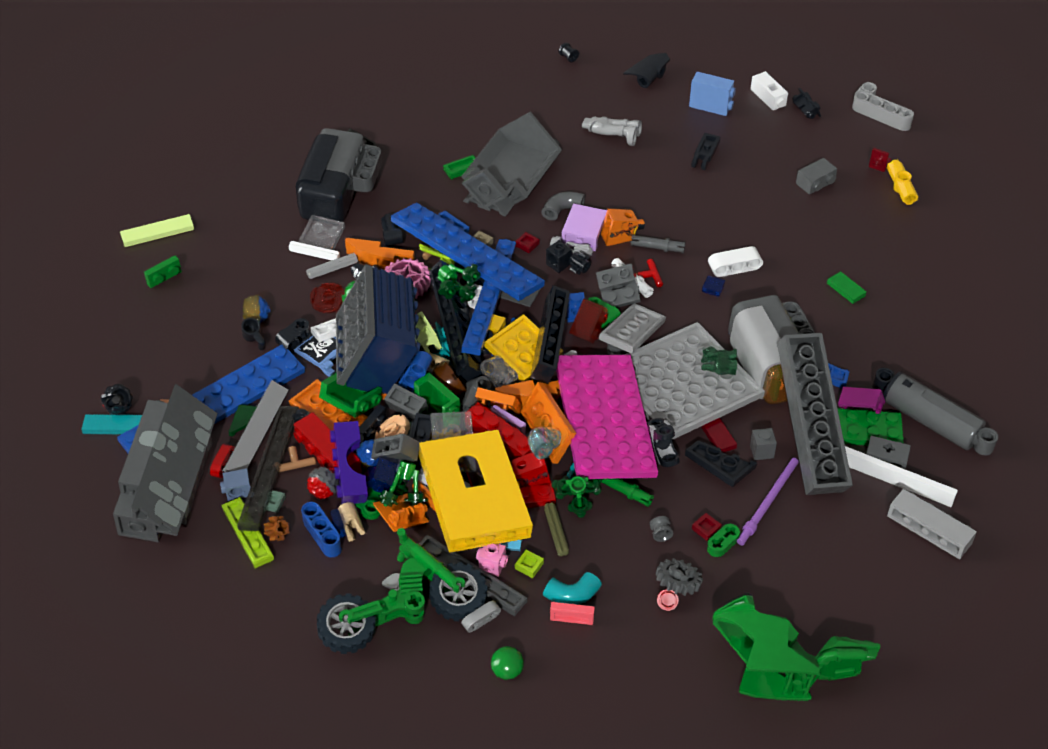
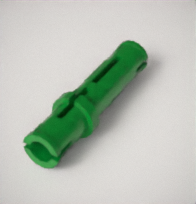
(631, 491)

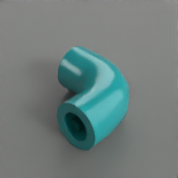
(573, 593)

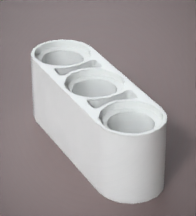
(735, 261)

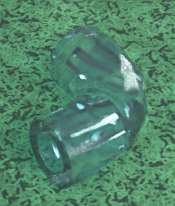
(543, 441)

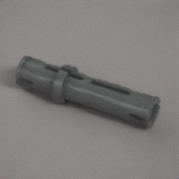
(666, 245)

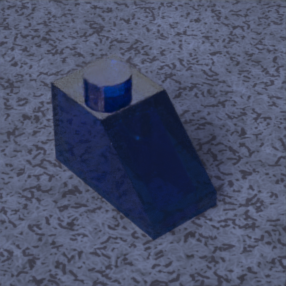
(380, 474)

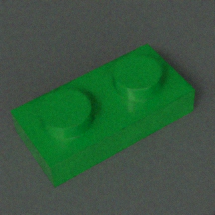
(162, 271)

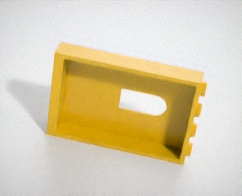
(479, 513)

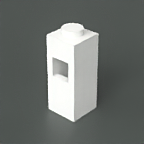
(769, 90)

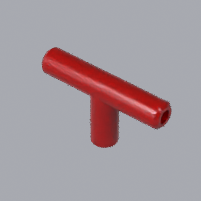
(653, 272)

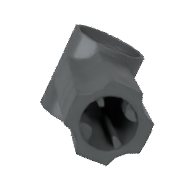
(471, 387)

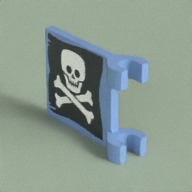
(319, 353)

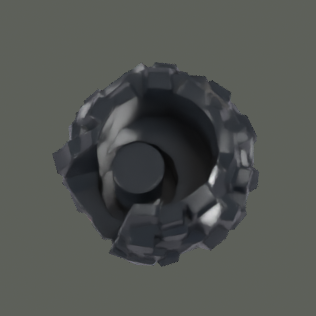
(117, 399)

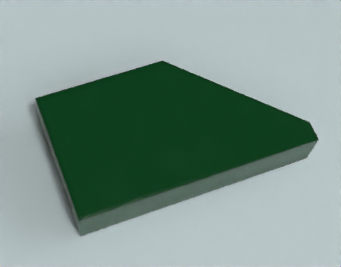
(241, 418)

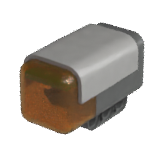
(756, 330)

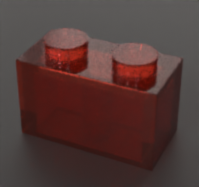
(589, 321)

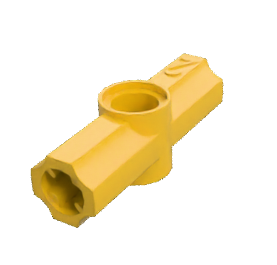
(902, 182)

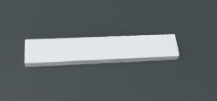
(901, 477)

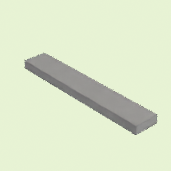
(256, 427)

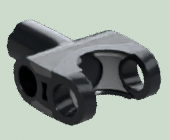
(661, 438)

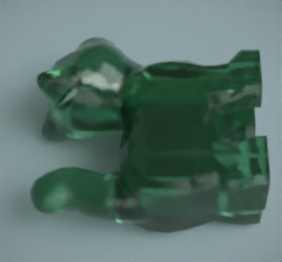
(724, 361)

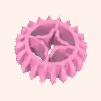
(413, 269)

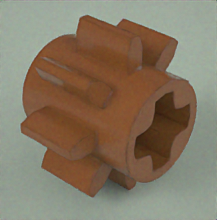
(276, 528)

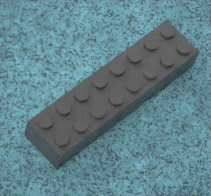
(814, 414)

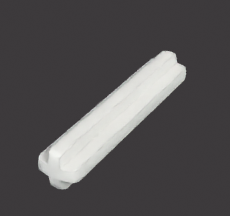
(315, 251)

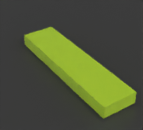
(251, 540)

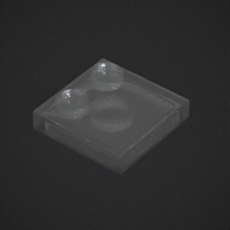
(322, 232)

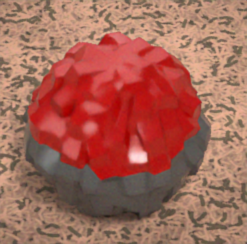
(322, 483)

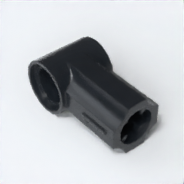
(391, 232)

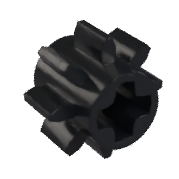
(579, 263)

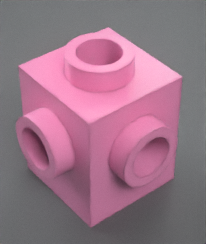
(492, 558)

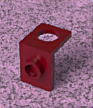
(879, 160)

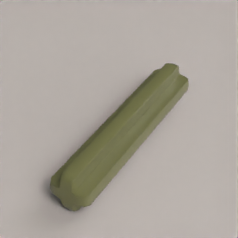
(556, 529)

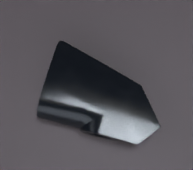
(649, 69)

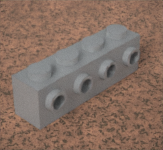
(931, 523)

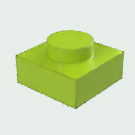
(529, 563)

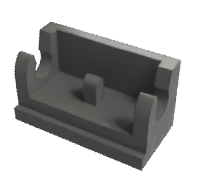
(405, 402)

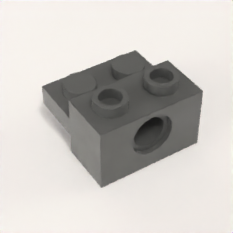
(619, 286)

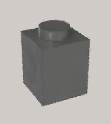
(763, 444)

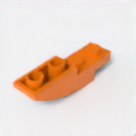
(372, 253)
(523, 390)

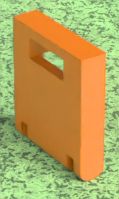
(501, 400)

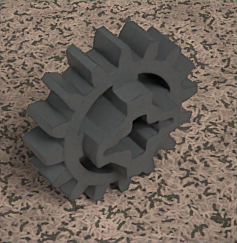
(679, 576)

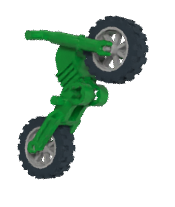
(361, 617)

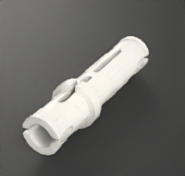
(643, 288)

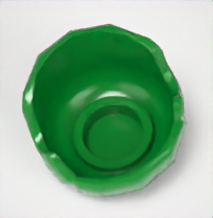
(507, 662)

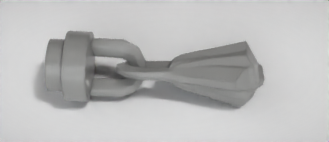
(584, 248)

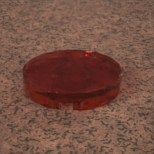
(327, 297)

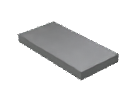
(632, 328)

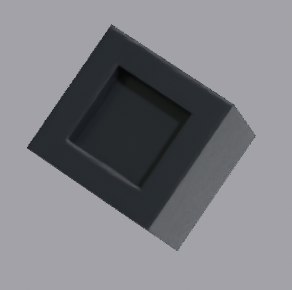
(558, 256)

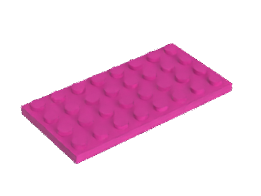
(607, 415)

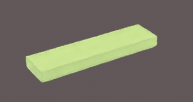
(157, 230)

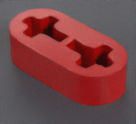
(220, 460)

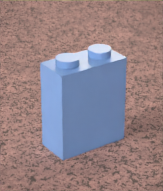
(712, 93)

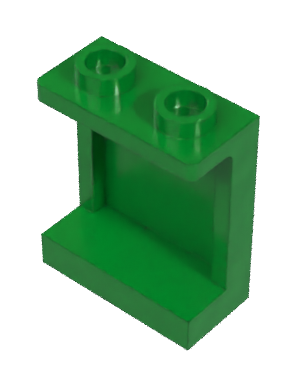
(436, 394)
(349, 399)

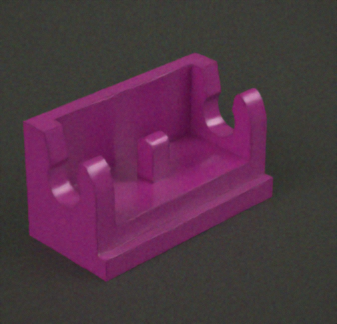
(862, 398)

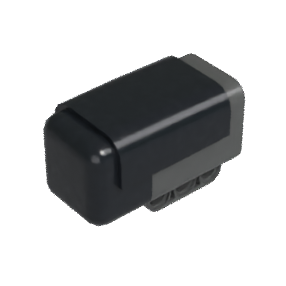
(333, 172)

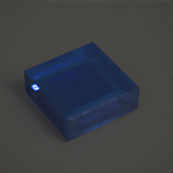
(713, 286)
(337, 522)

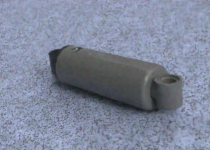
(935, 411)

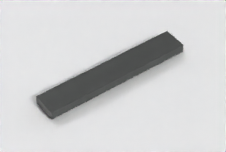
(497, 591)

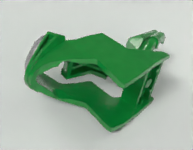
(771, 646)

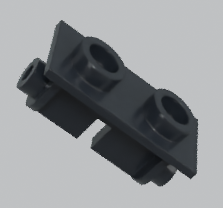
(804, 99)

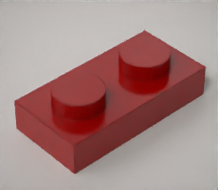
(538, 495)

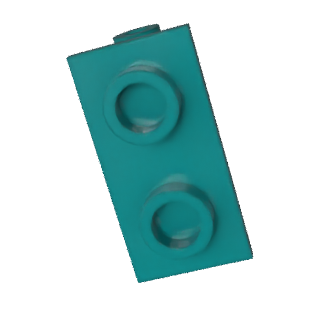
(444, 351)

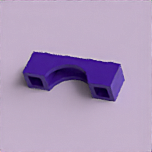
(351, 485)

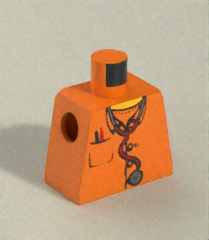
(620, 226)

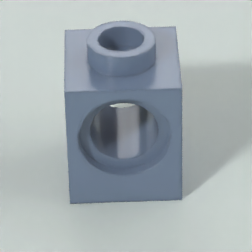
(235, 484)

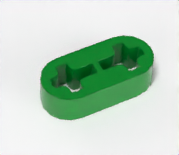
(720, 537)

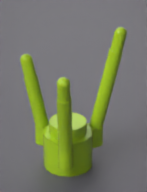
(436, 253)

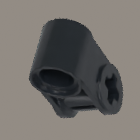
(293, 336)

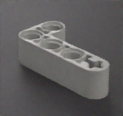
(882, 110)

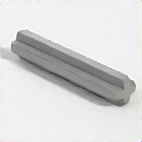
(331, 266)

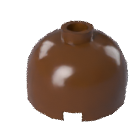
(447, 377)

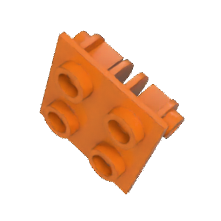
(403, 514)

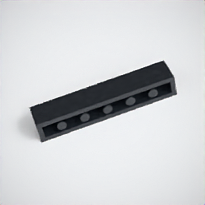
(550, 335)

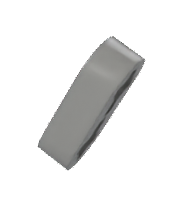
(481, 616)

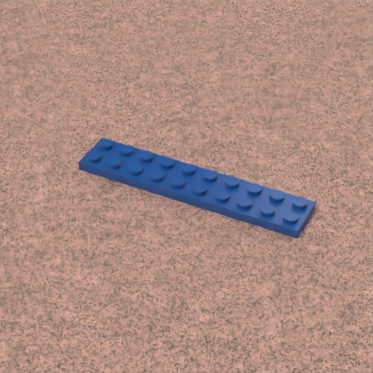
(467, 251)
(241, 386)

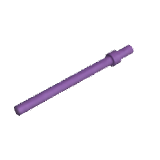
(751, 526)

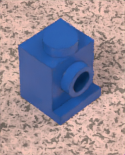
(574, 304)

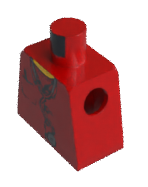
(530, 471)

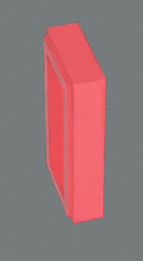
(572, 613)

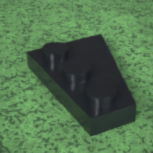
(725, 467)

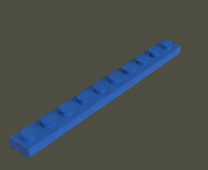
(485, 307)

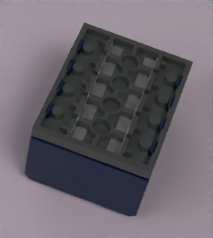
(376, 330)

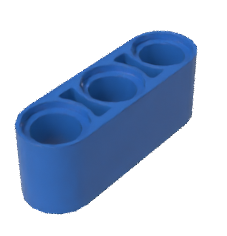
(416, 370)
(327, 538)

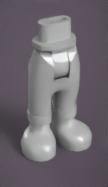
(610, 127)

